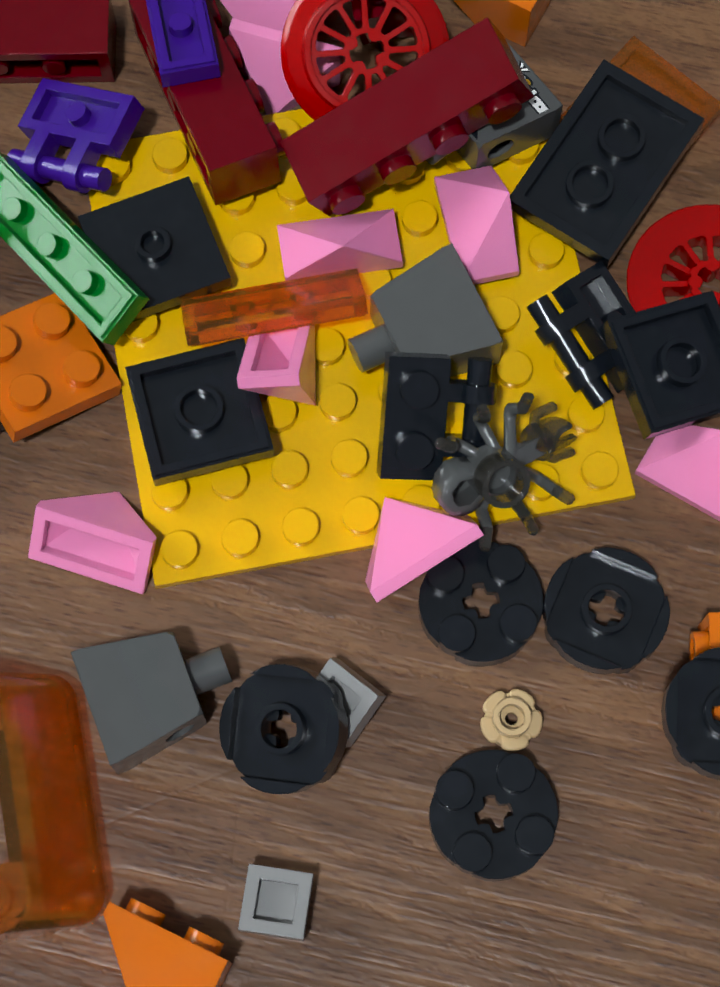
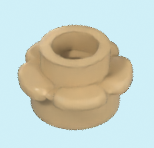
(508, 736)

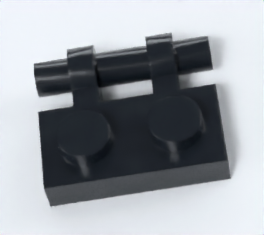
(587, 304)
(416, 411)

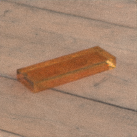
(273, 307)

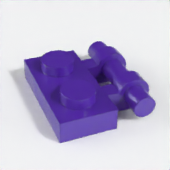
(78, 118)

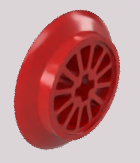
(300, 51)
(662, 241)

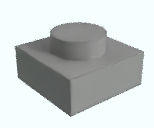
(359, 696)
(276, 902)

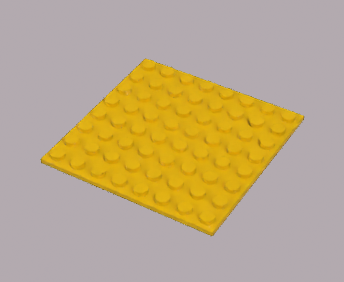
(323, 482)

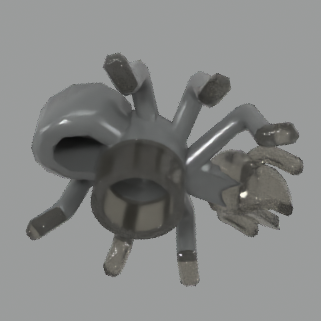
(500, 473)

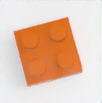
(49, 368)

